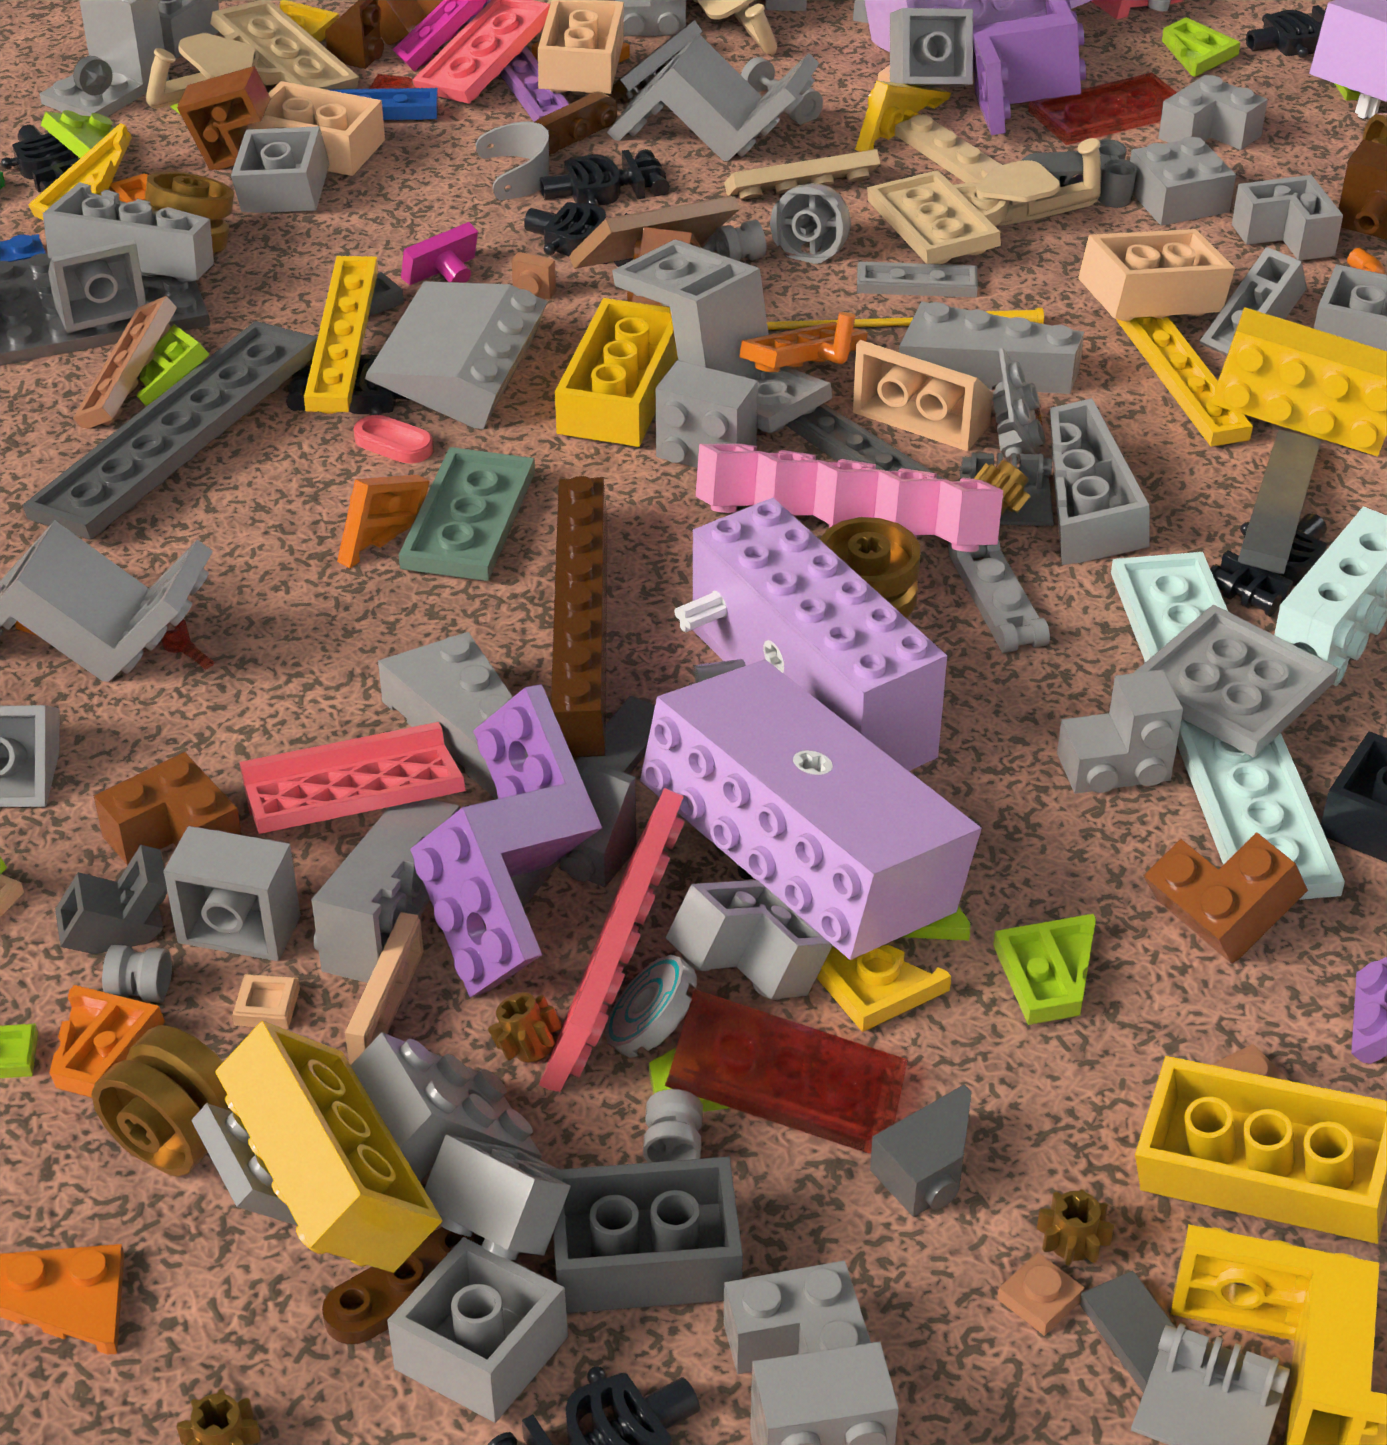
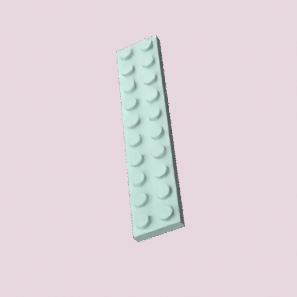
(1233, 788)

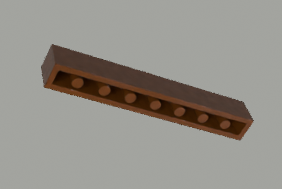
(581, 616)

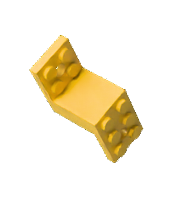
(1300, 1296)

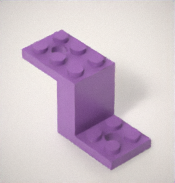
(1027, 61)
(479, 848)

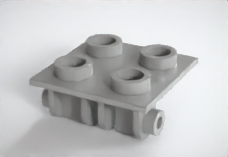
(1015, 412)
(1209, 1393)

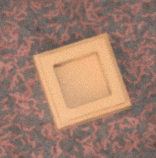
(266, 1000)

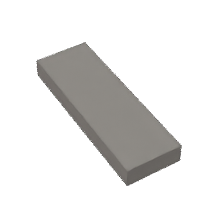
(917, 279)

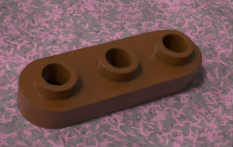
(579, 120)
(382, 1291)

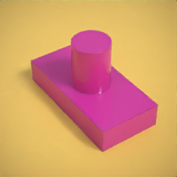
(442, 255)

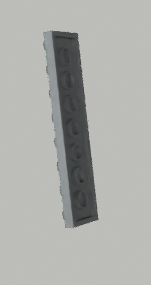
(171, 430)

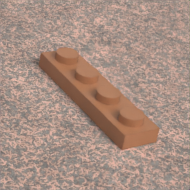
(125, 363)

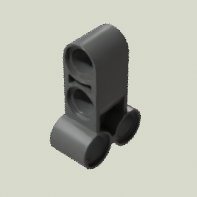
(1116, 173)

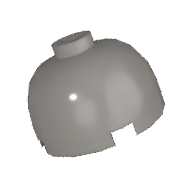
(811, 215)

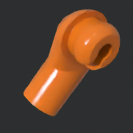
(1363, 260)

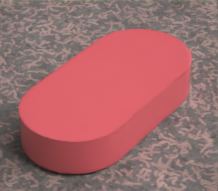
(393, 439)

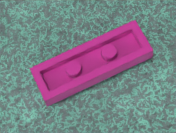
(435, 30)

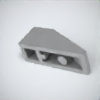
(1269, 287)

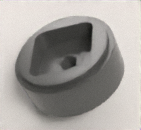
(92, 75)

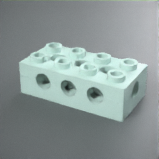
(1341, 595)

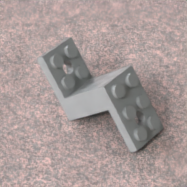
(125, 38)
(715, 99)
(712, 310)
(94, 606)
(415, 1095)

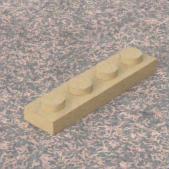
(945, 148)
(783, 177)

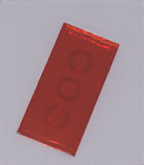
(1103, 108)
(786, 1072)

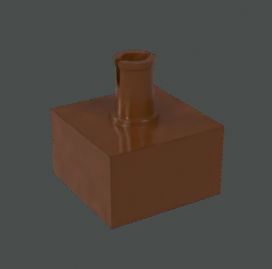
(1365, 191)

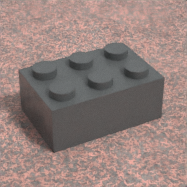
(647, 1234)

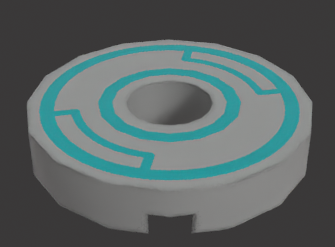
(650, 1006)

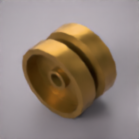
(195, 196)
(881, 555)
(155, 1096)

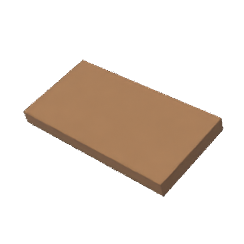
(617, 235)

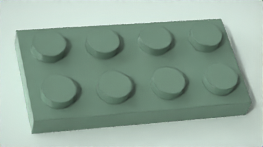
(467, 514)

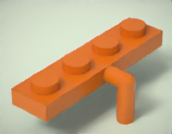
(813, 343)

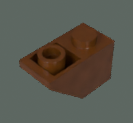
(356, 35)

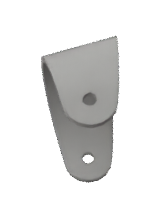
(521, 140)

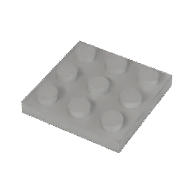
(1240, 679)

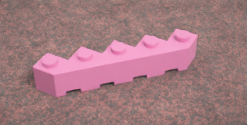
(958, 511)

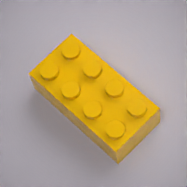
(615, 373)
(1306, 381)
(1266, 1148)
(326, 1149)

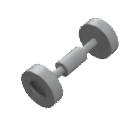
(761, 75)

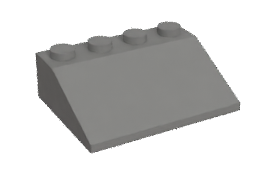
(459, 347)

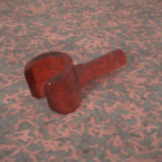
(180, 641)

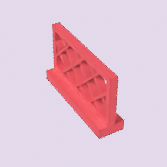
(349, 777)

